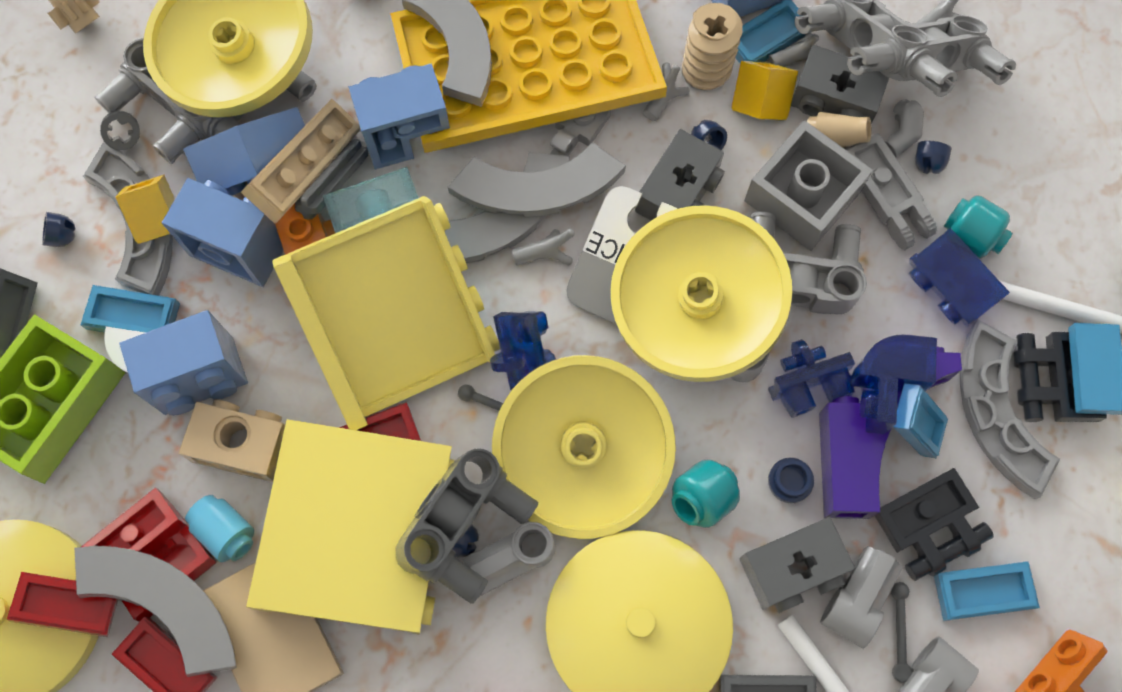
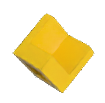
(764, 90)
(145, 207)

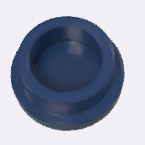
(791, 480)

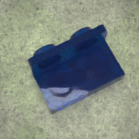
(957, 278)

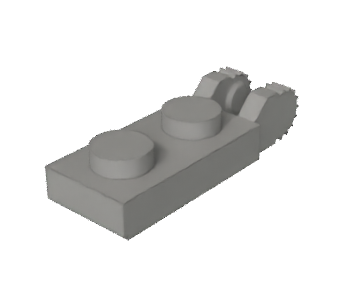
(893, 193)

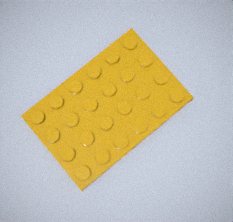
(546, 61)

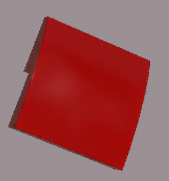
(159, 531)

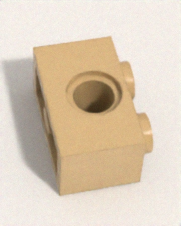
(210, 435)

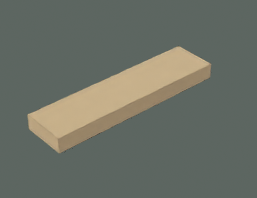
(301, 161)

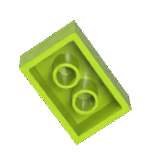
(48, 396)

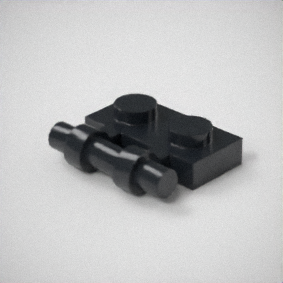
(1061, 392)
(927, 510)

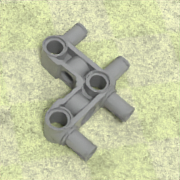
(907, 49)
(136, 79)
(815, 278)

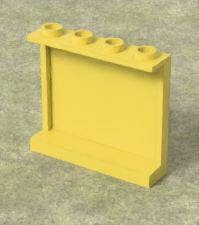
(387, 308)
(336, 527)

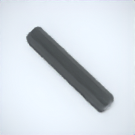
(331, 179)

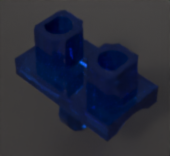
(520, 344)
(794, 386)

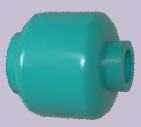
(980, 225)
(705, 494)

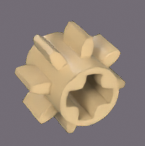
(73, 13)

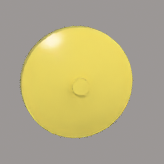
(226, 53)
(701, 293)
(586, 445)
(639, 617)
(29, 654)

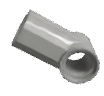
(505, 557)
(858, 605)
(940, 670)

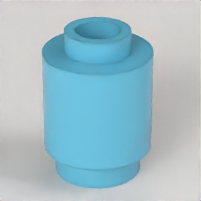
(220, 528)

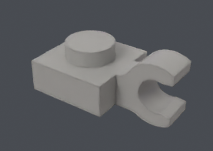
(577, 129)

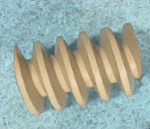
(711, 46)

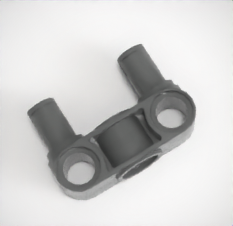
(448, 515)

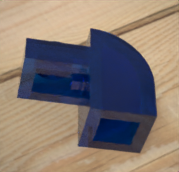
(884, 372)

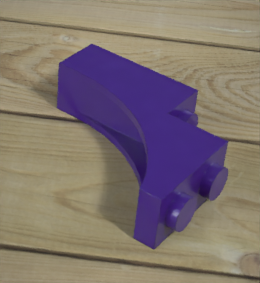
(854, 456)

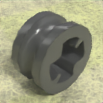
(117, 142)

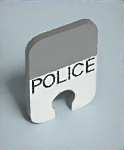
(592, 277)

